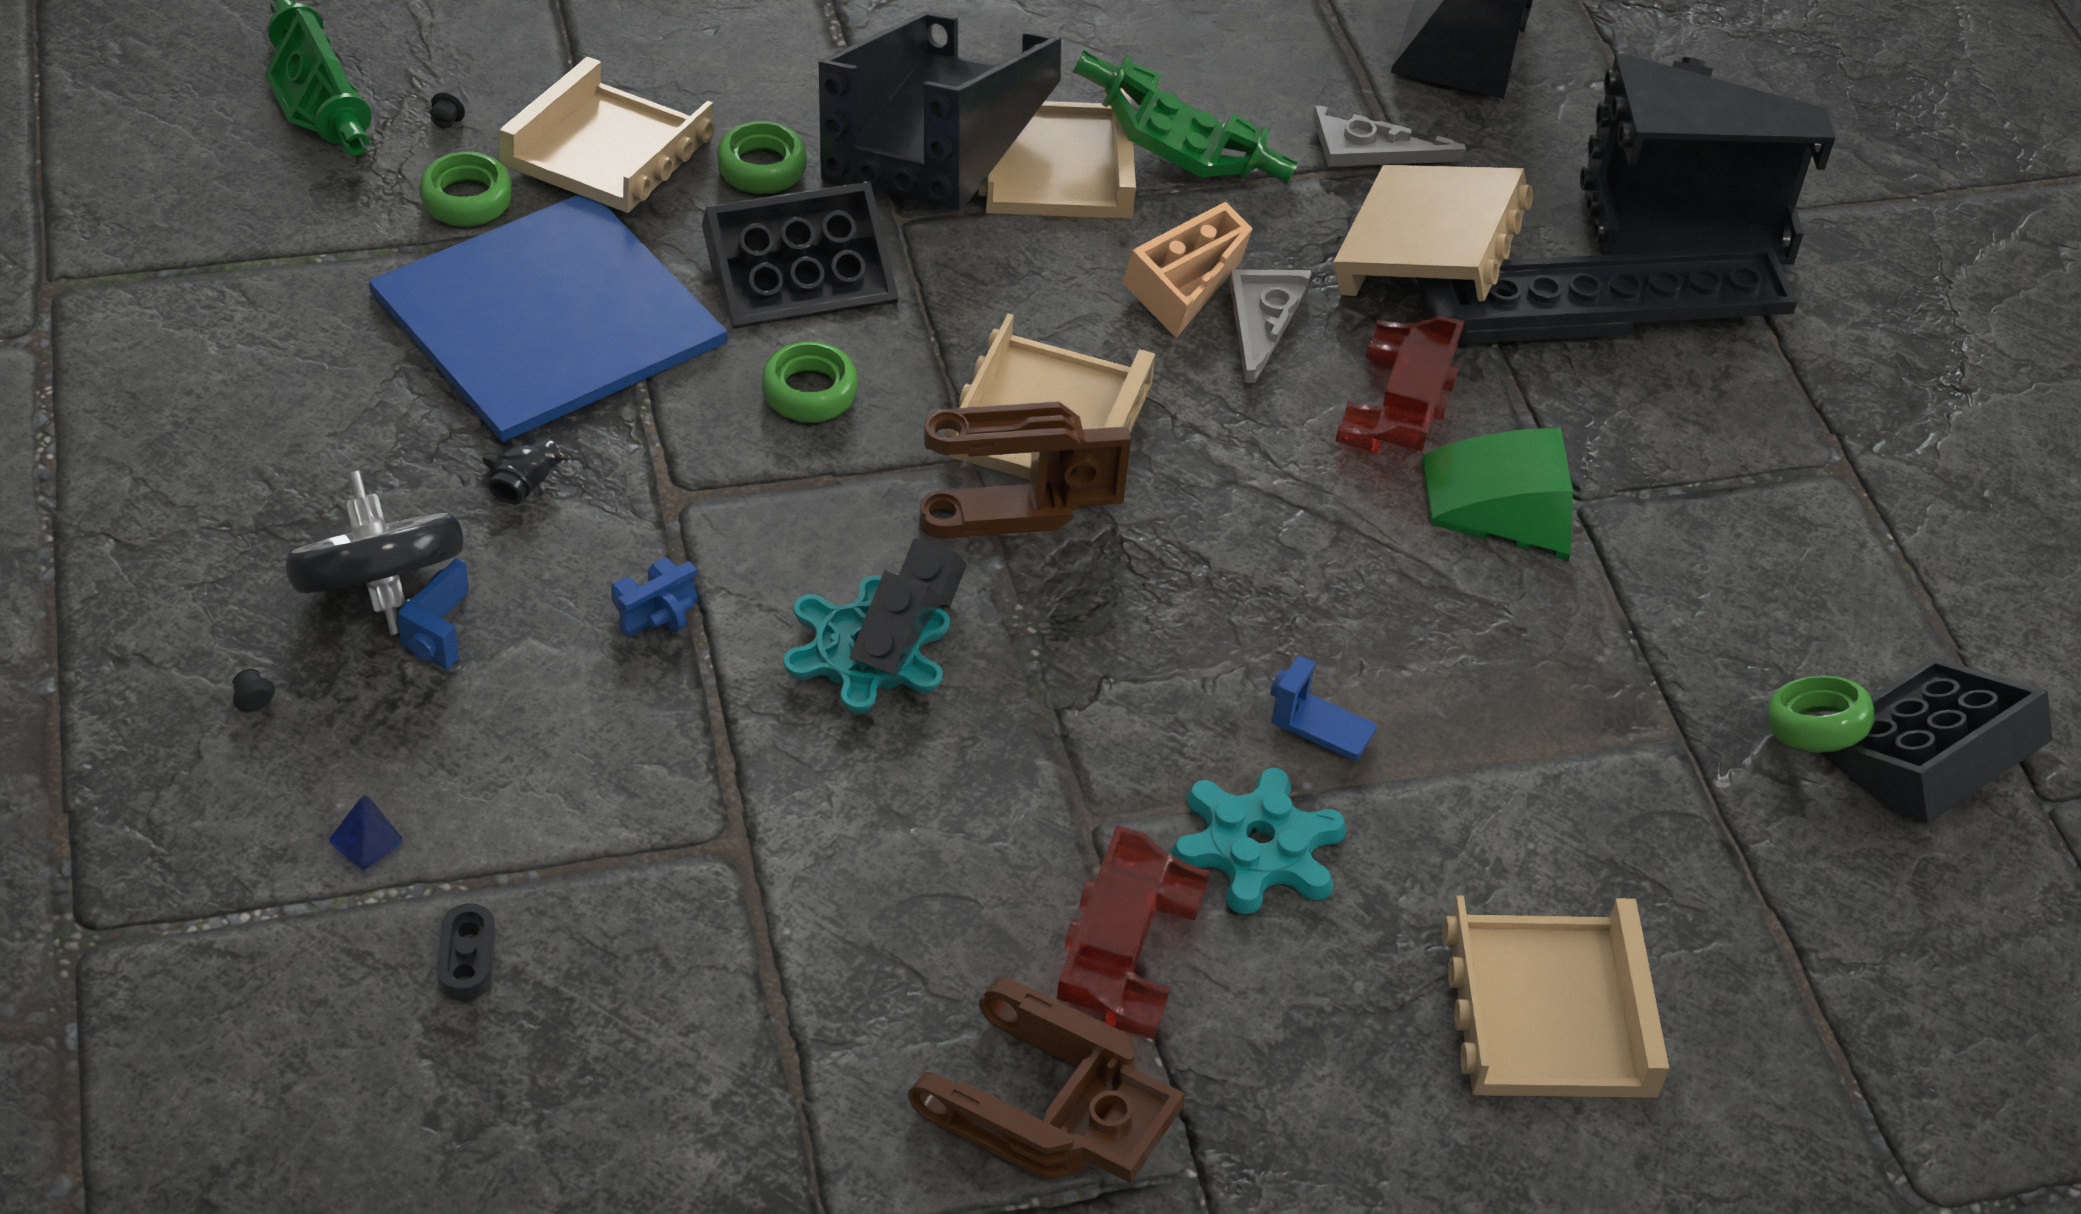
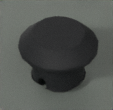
(446, 109)
(252, 690)

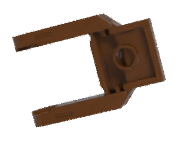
(1066, 469)
(1100, 1116)

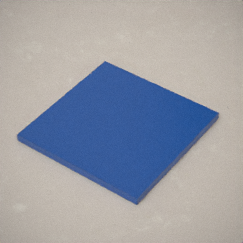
(547, 314)

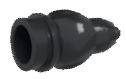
(521, 469)

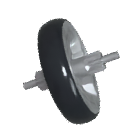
(374, 552)

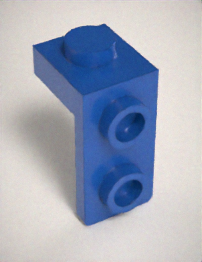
(421, 616)
(1316, 718)

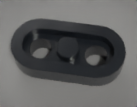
(465, 955)

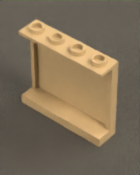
(601, 139)
(1066, 164)
(1435, 225)
(1035, 372)
(1555, 1004)

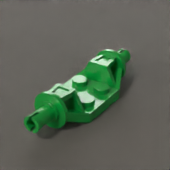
(311, 80)
(1178, 130)

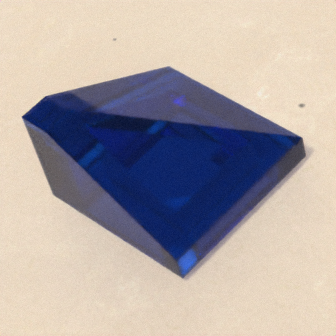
(365, 834)

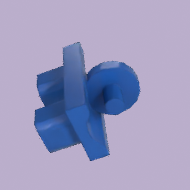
(657, 602)

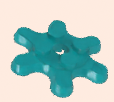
(835, 637)
(1257, 865)

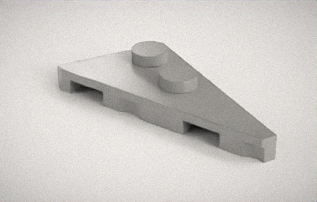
(1378, 143)
(1262, 310)

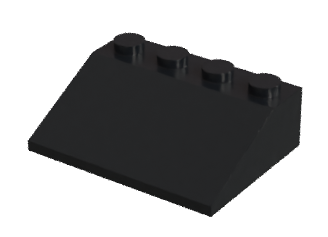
(799, 254)
(1944, 737)

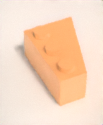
(1187, 265)

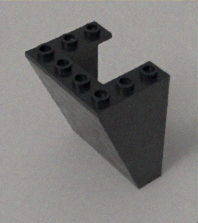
(1462, 43)
(924, 117)
(1698, 162)

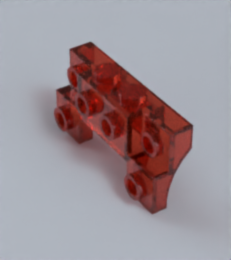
(1415, 392)
(1116, 919)

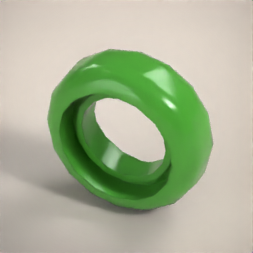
(761, 137)
(469, 210)
(809, 357)
(1826, 732)

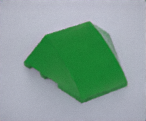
(1504, 487)

